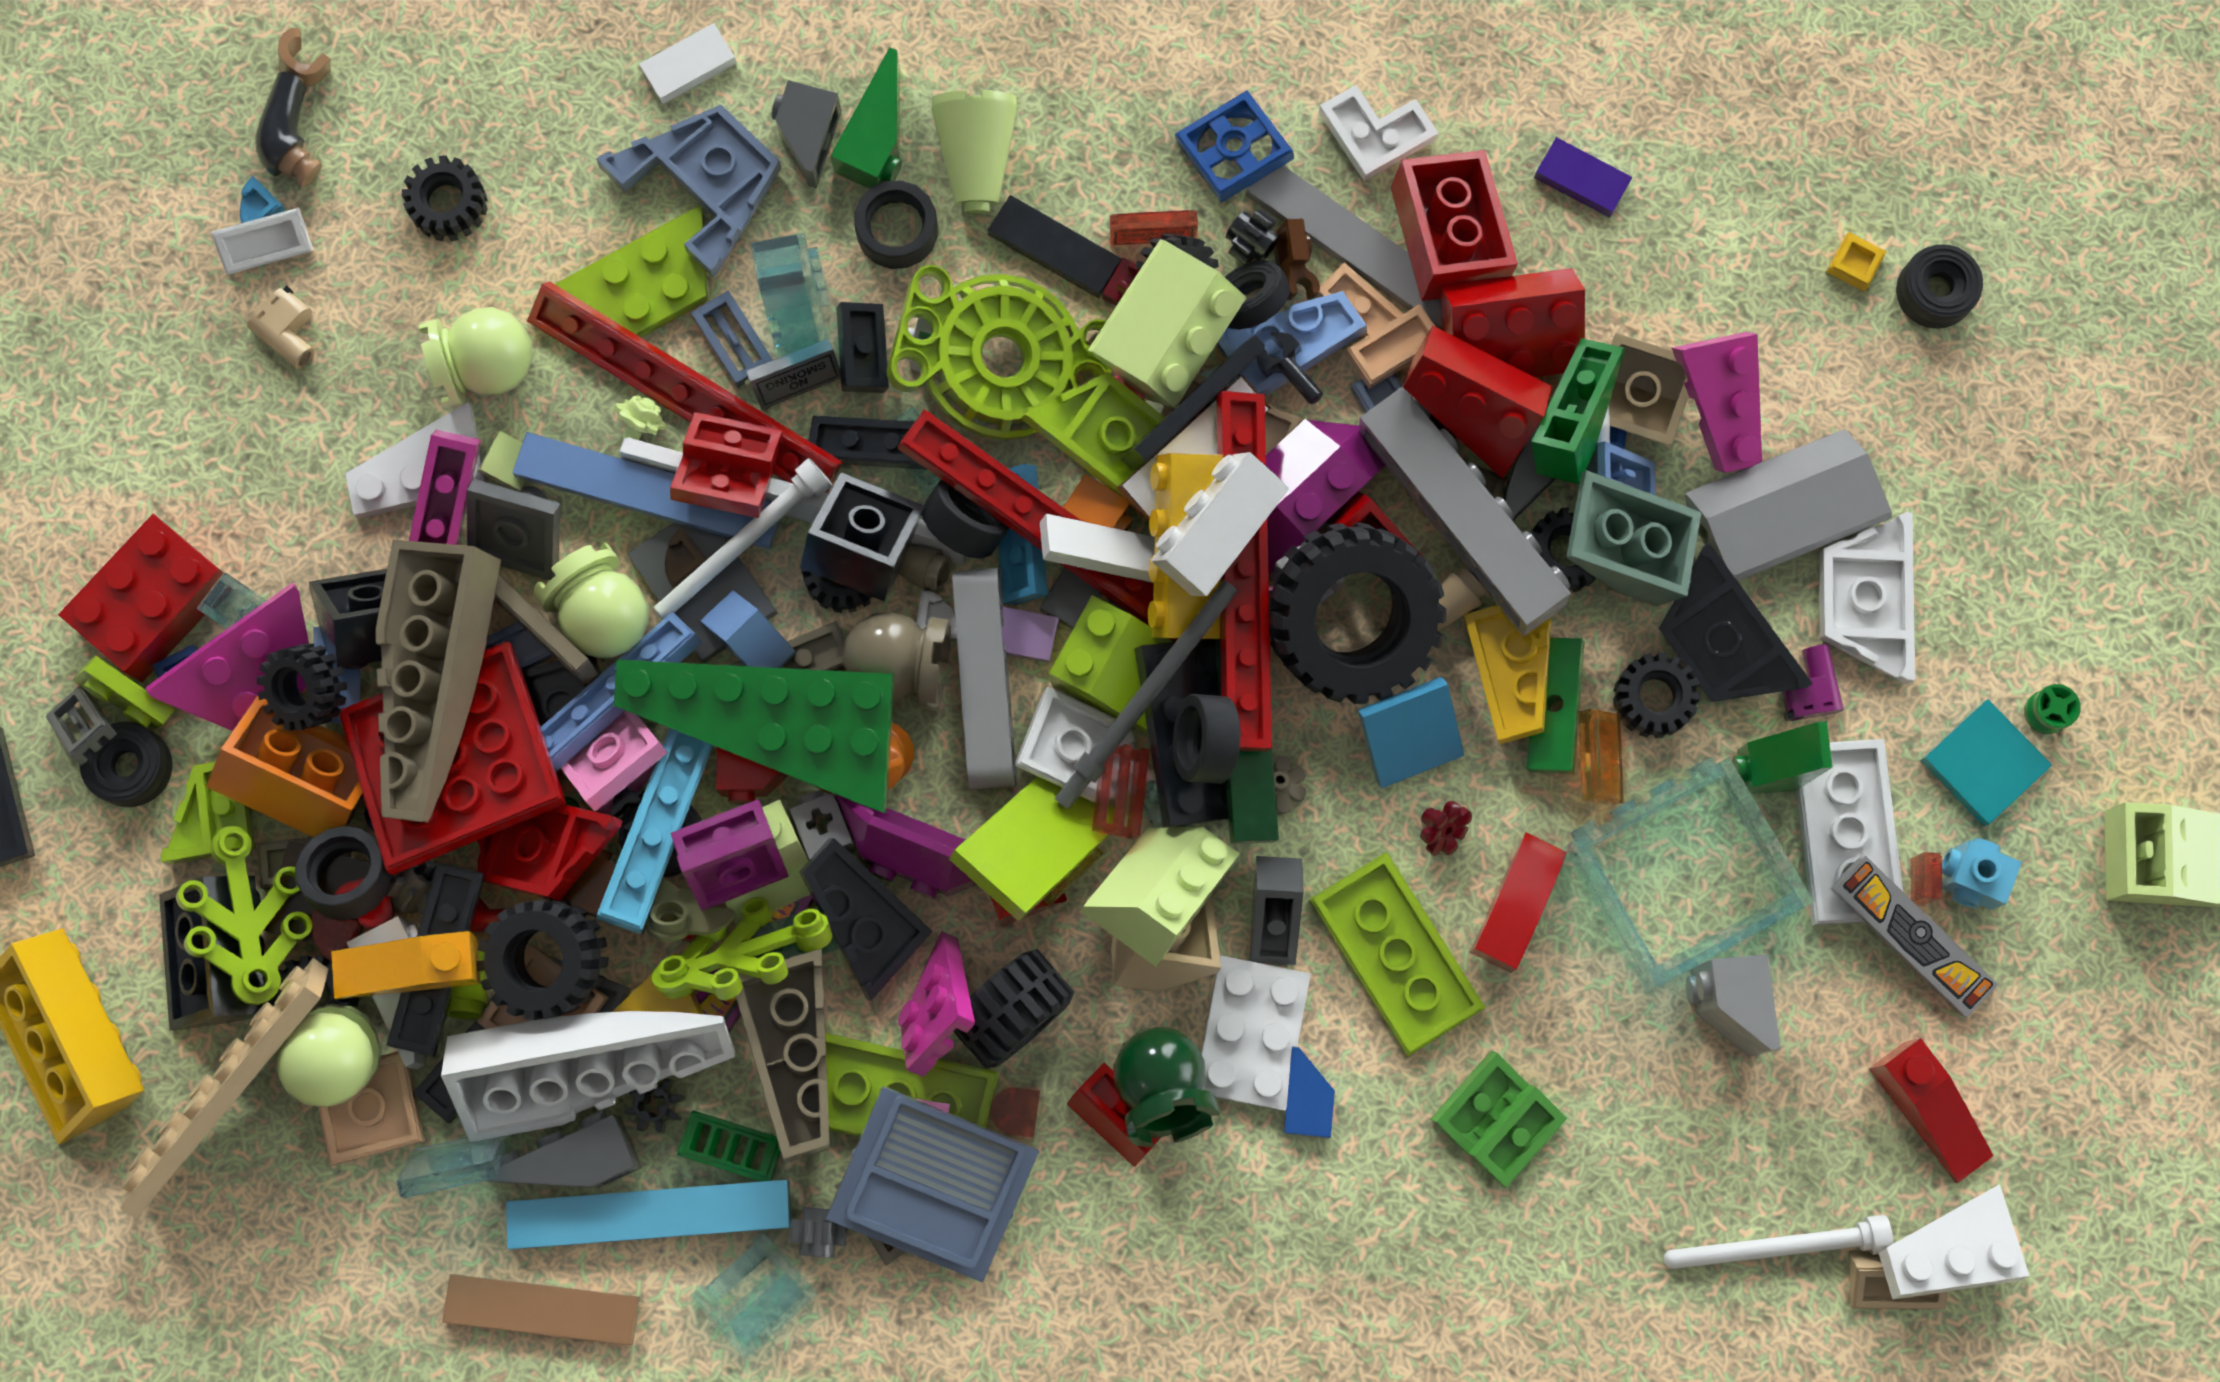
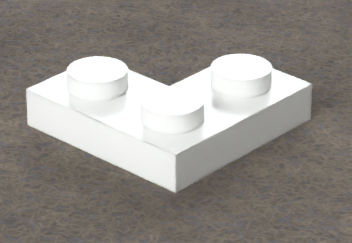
(1375, 142)

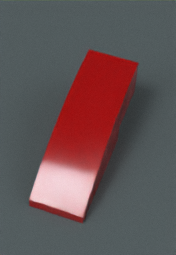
(1518, 903)

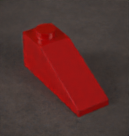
(1933, 1107)

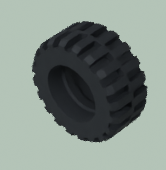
(1399, 647)

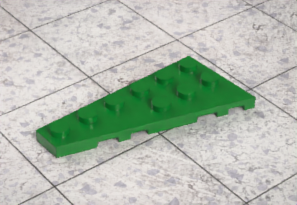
(796, 721)

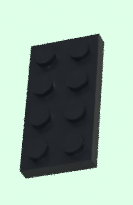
(1180, 800)

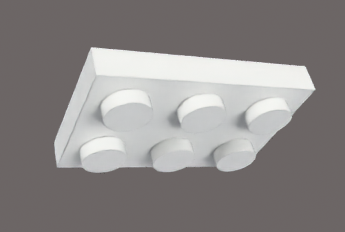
(1252, 1030)

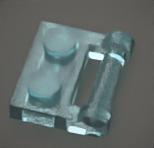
(766, 1306)

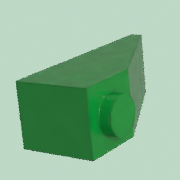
(871, 141)
(1577, 412)
(1785, 759)

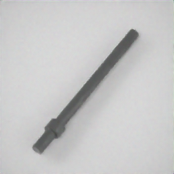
(1090, 765)

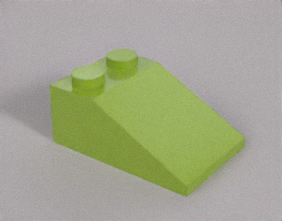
(1101, 659)

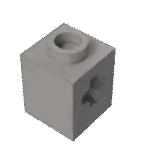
(819, 804)

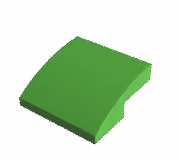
(1498, 1118)

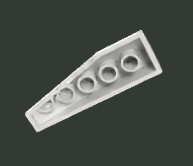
(557, 1066)

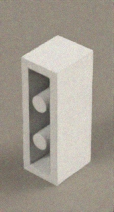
(1219, 523)

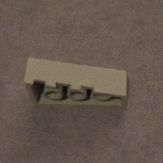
(789, 1053)

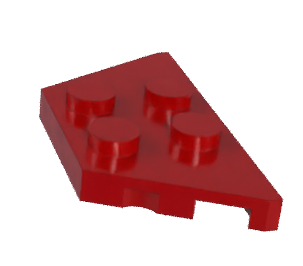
(546, 851)

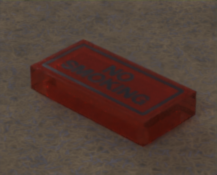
(1145, 226)

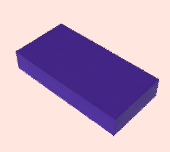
(1582, 177)

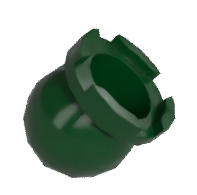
(1162, 1083)

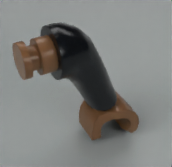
(277, 135)

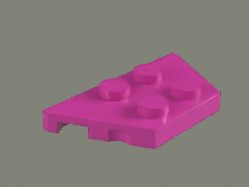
(222, 675)
(936, 1007)

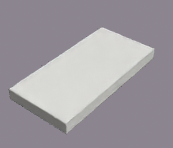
(1846, 817)

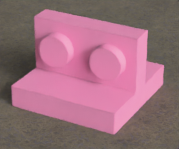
(613, 760)

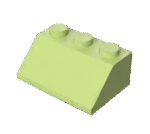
(1167, 324)
(1160, 888)

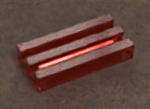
(1137, 794)

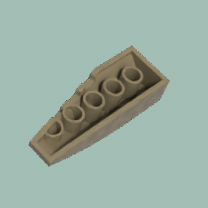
(431, 653)

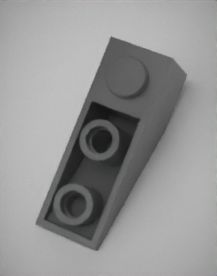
(582, 1159)

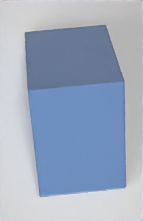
(1623, 467)
(747, 633)

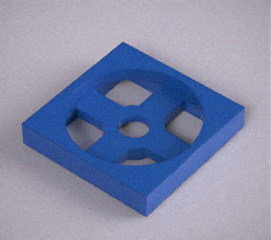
(1252, 171)

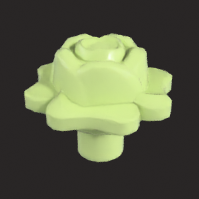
(640, 417)

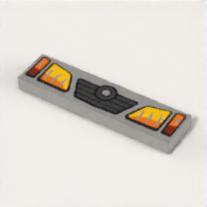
(1914, 936)

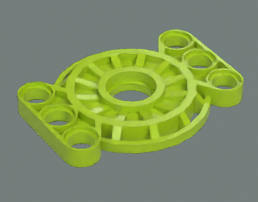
(962, 329)

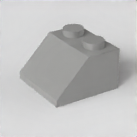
(1737, 1001)

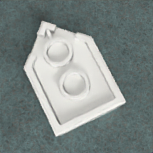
(1060, 736)

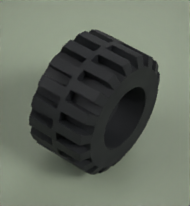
(506, 964)
(1014, 1008)

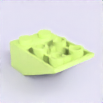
(2162, 855)

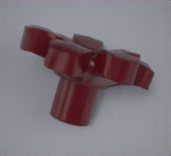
(1445, 827)

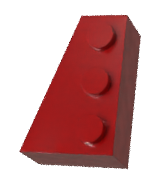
(1477, 397)

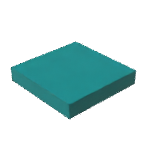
(1986, 762)

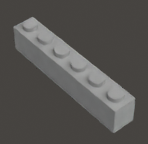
(1464, 511)

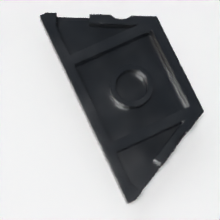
(1727, 637)

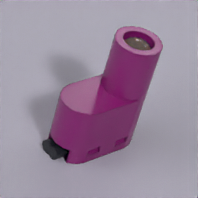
(1823, 695)

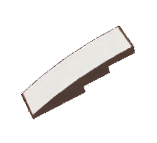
(1196, 437)

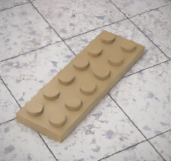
(215, 1095)

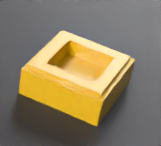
(1856, 261)

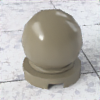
(902, 648)

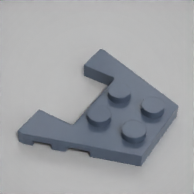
(716, 165)

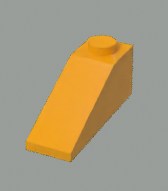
(406, 965)

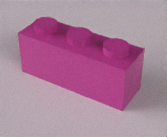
(444, 487)

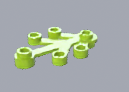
(244, 922)
(682, 974)

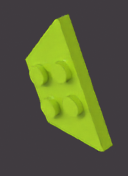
(646, 279)
(1096, 426)

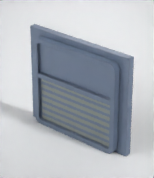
(932, 1184)

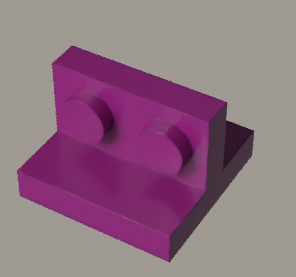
(729, 855)

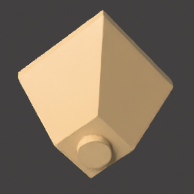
(1189, 959)

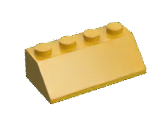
(63, 1036)

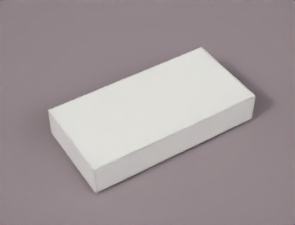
(688, 63)
(262, 241)

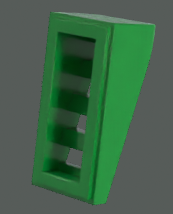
(692, 1135)

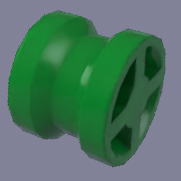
(2060, 702)

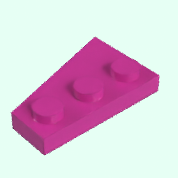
(1727, 394)

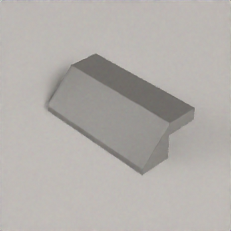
(1791, 504)

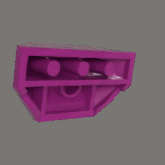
(1323, 469)
(906, 848)

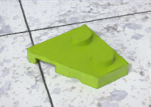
(112, 686)
(201, 817)

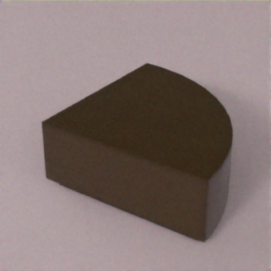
(682, 558)

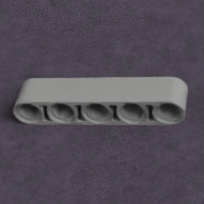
(984, 679)

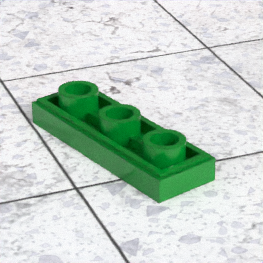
(1556, 747)

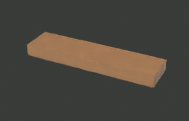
(541, 1309)

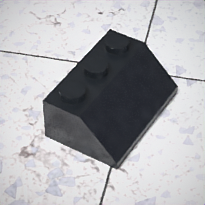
(195, 988)

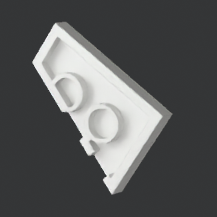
(395, 475)
(1957, 1251)

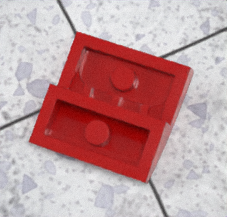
(726, 465)

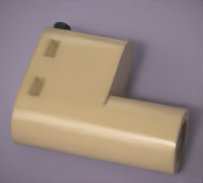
(278, 322)

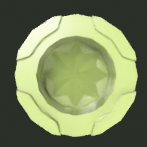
(479, 353)
(595, 605)
(329, 1056)

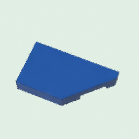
(1308, 1100)

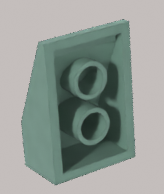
(1633, 539)

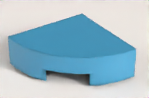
(257, 202)

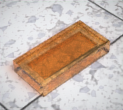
(1601, 757)

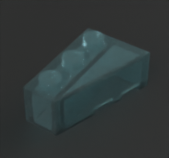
(792, 291)

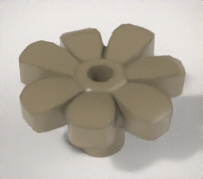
(1289, 788)

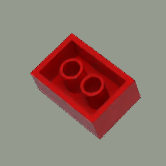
(1452, 221)
(1519, 318)
(143, 598)

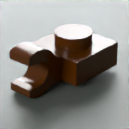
(1291, 256)

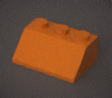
(288, 775)

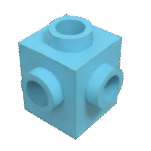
(1979, 874)

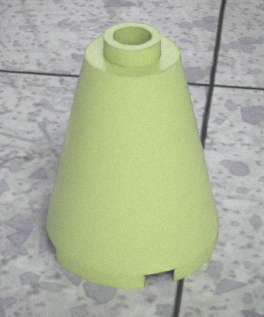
(975, 144)

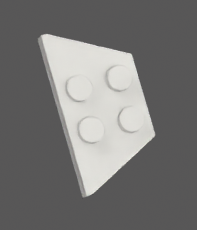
(1870, 597)

